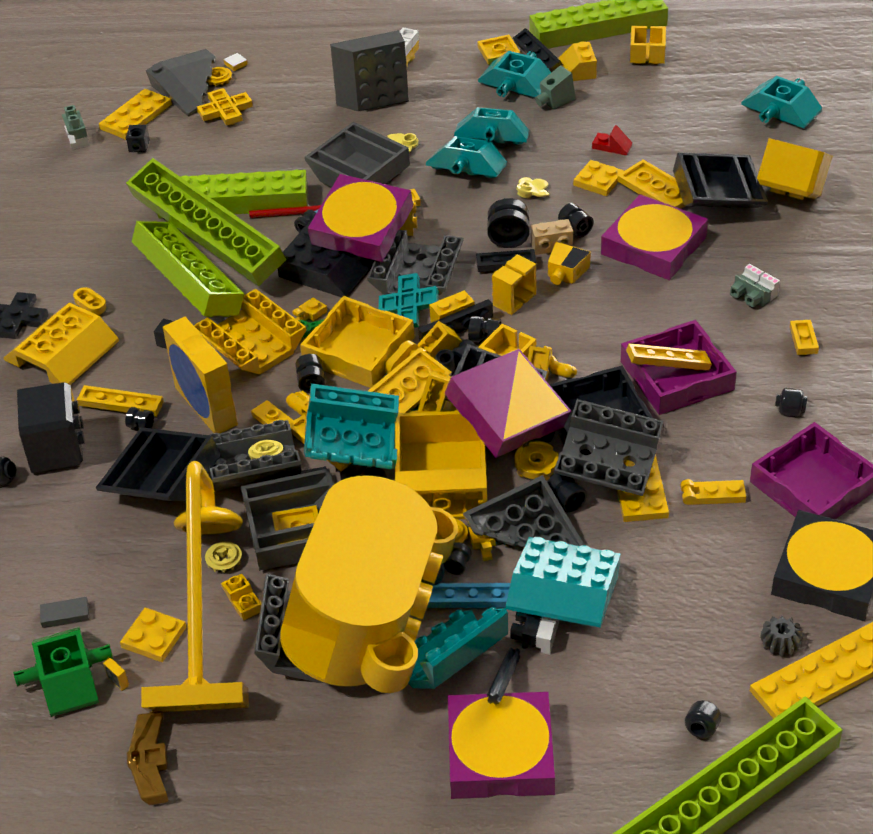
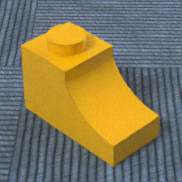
(439, 338)

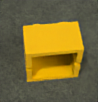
(653, 51)
(514, 283)
(505, 340)

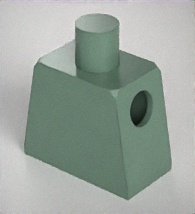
(556, 89)

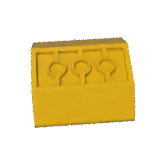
(257, 336)
(65, 344)

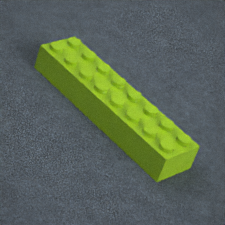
(596, 21)
(254, 190)
(187, 269)

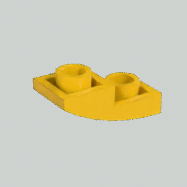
(241, 596)

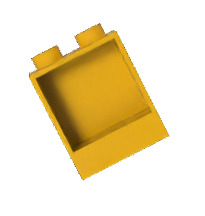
(441, 460)

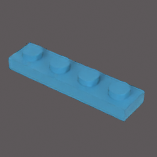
(469, 595)

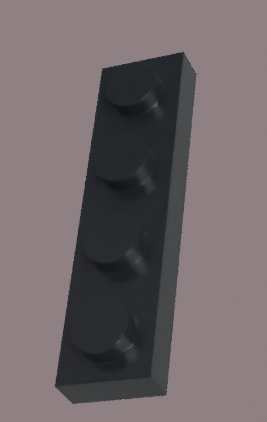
(529, 42)
(460, 320)

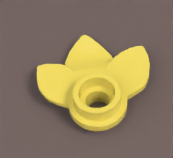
(408, 139)
(529, 187)

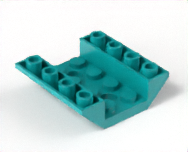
(455, 645)

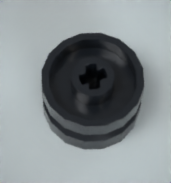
(508, 223)

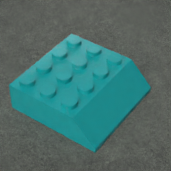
(563, 581)

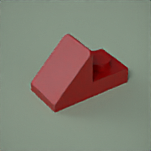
(615, 143)

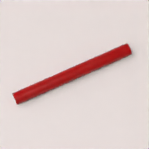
(281, 211)

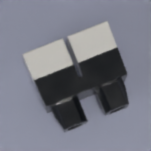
(536, 632)

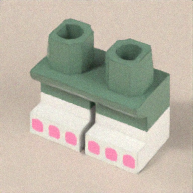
(75, 128)
(755, 286)

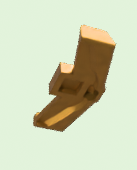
(148, 757)

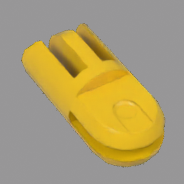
(298, 402)

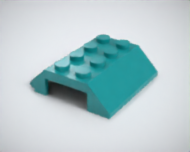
(351, 426)

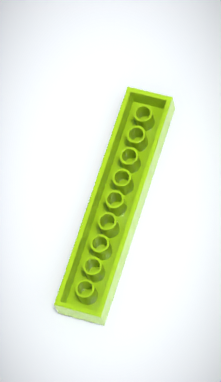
(206, 222)
(744, 775)

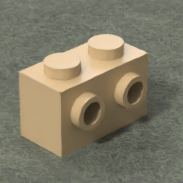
(547, 234)

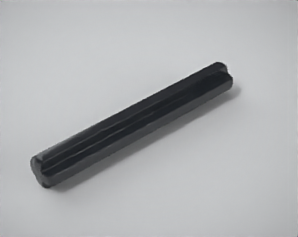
(503, 676)

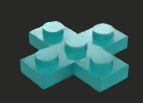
(409, 298)

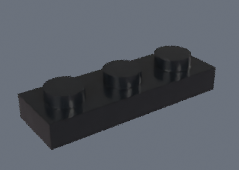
(495, 260)

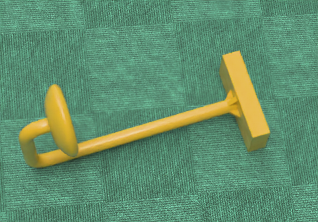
(195, 692)

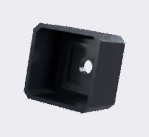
(50, 427)

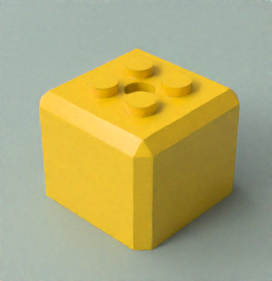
(794, 169)

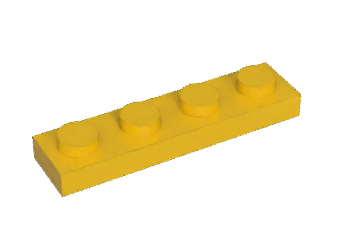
(668, 357)
(118, 400)

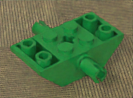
(64, 670)

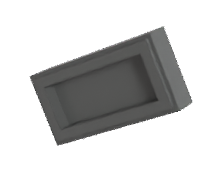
(64, 612)

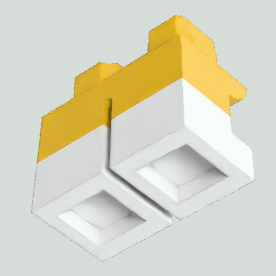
(411, 43)

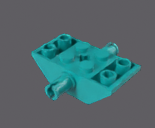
(516, 74)
(785, 101)
(493, 125)
(468, 156)

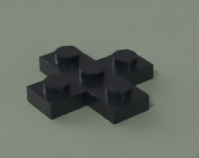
(20, 314)

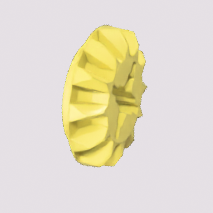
(265, 447)
(219, 550)

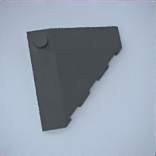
(183, 79)
(522, 514)

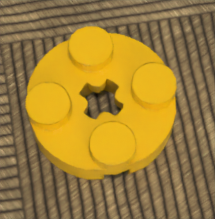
(536, 450)

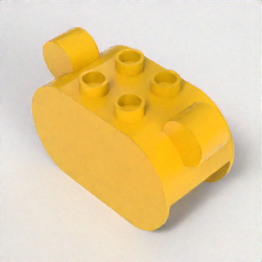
(363, 581)

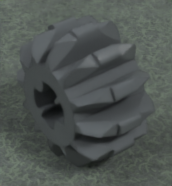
(781, 635)

